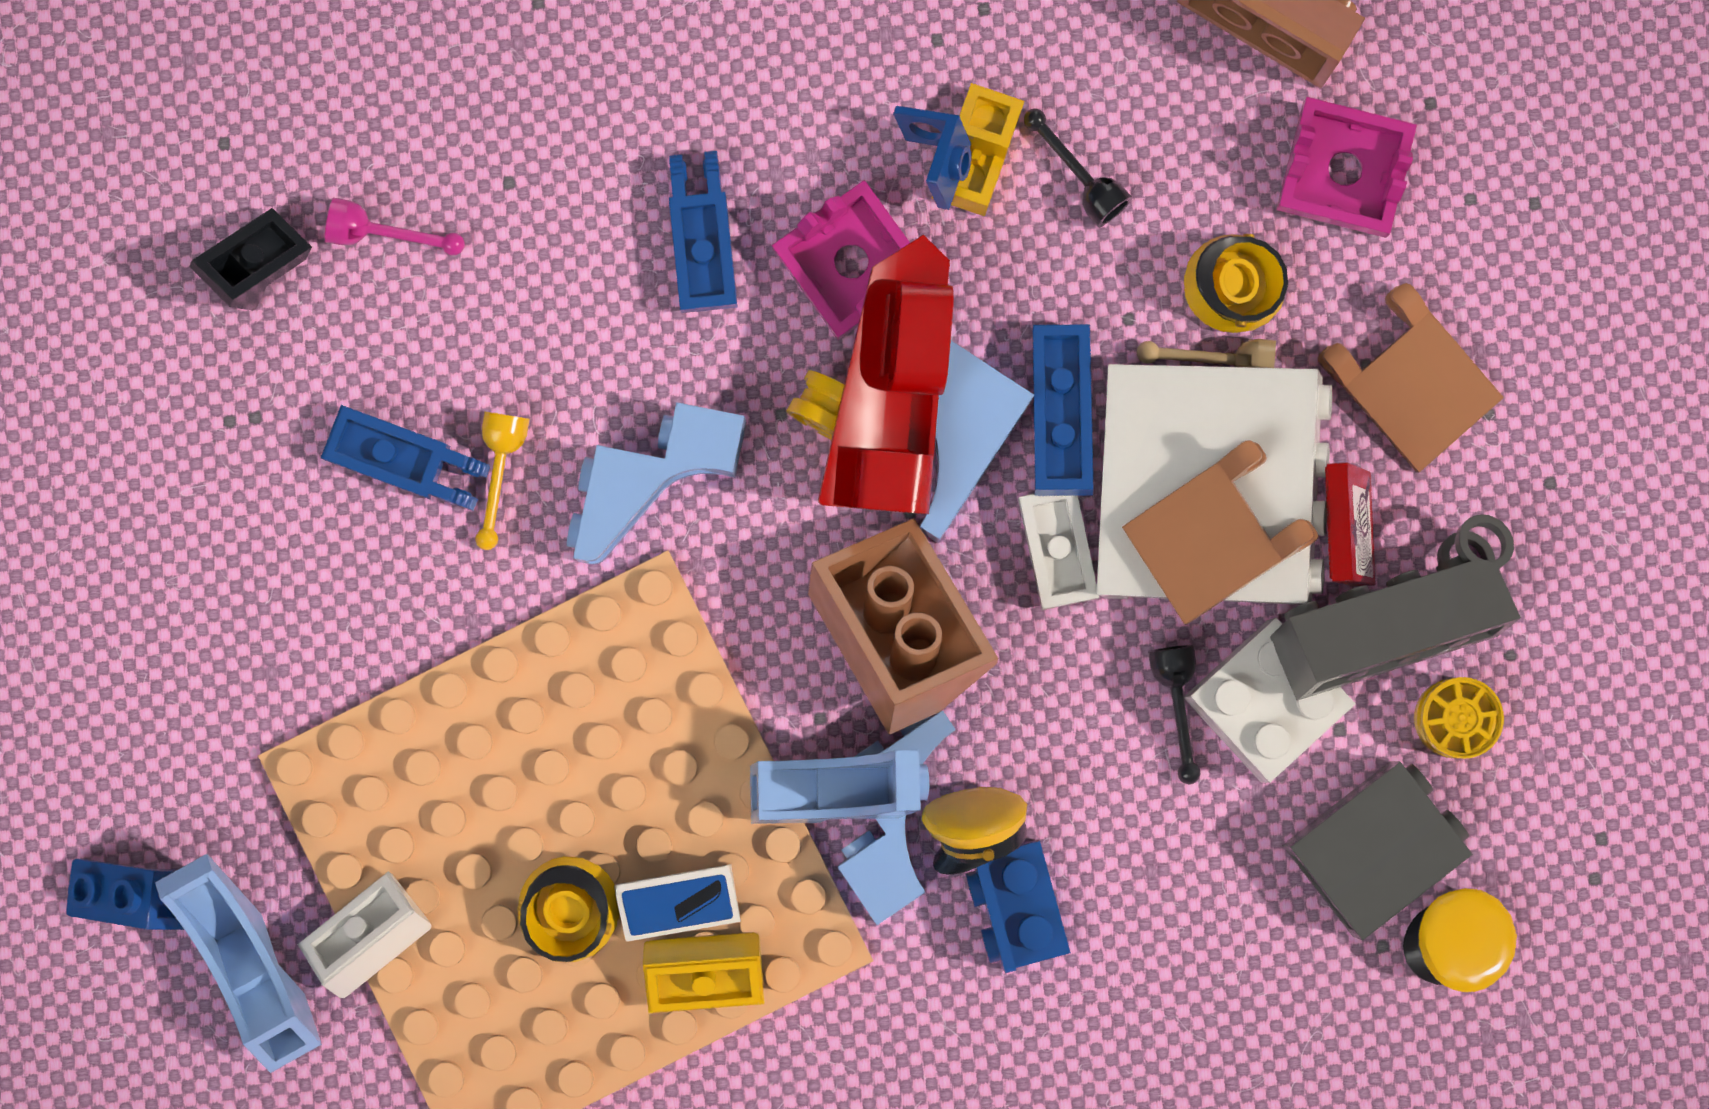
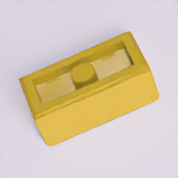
(703, 972)

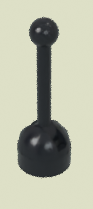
(1103, 196)
(1173, 669)

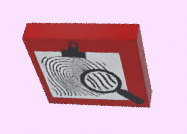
(1350, 524)

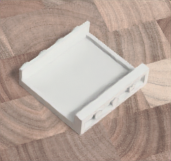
(1182, 420)

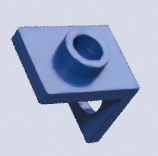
(952, 154)

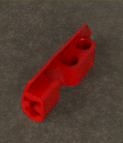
(893, 386)

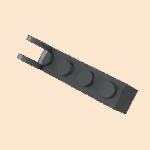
(1405, 621)

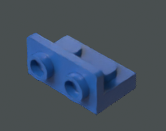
(1019, 908)

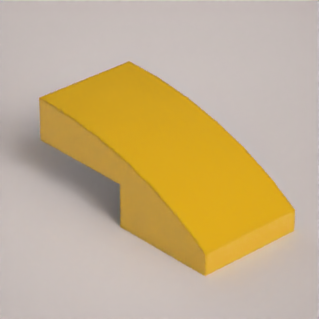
(990, 125)

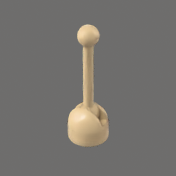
(1251, 354)

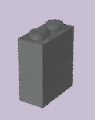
(1379, 848)

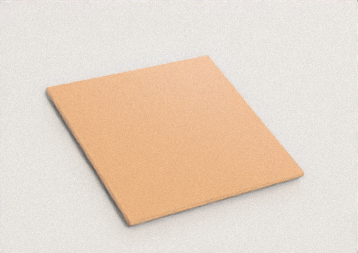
(566, 737)

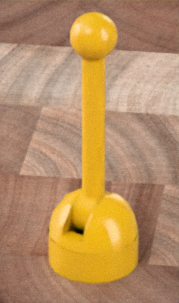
(503, 436)

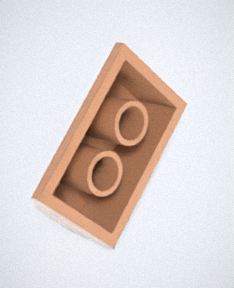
(1297, 34)
(900, 624)

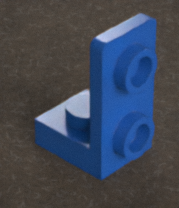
(118, 895)

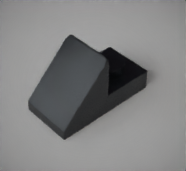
(251, 260)

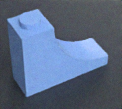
(971, 427)

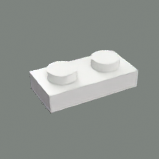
(1058, 550)

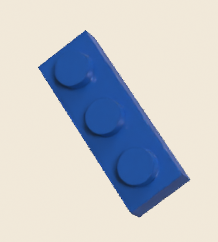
(1062, 410)

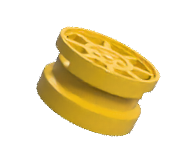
(818, 403)
(1459, 718)

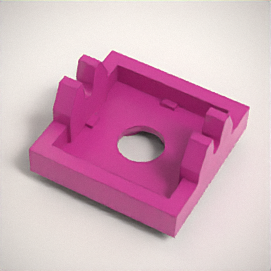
(1379, 145)
(811, 250)

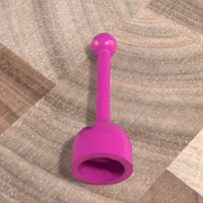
(349, 224)

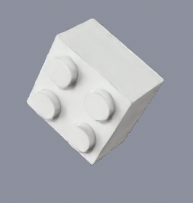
(1256, 710)

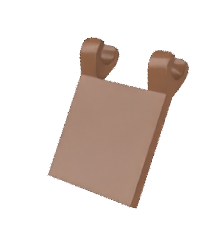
(1420, 387)
(1207, 539)

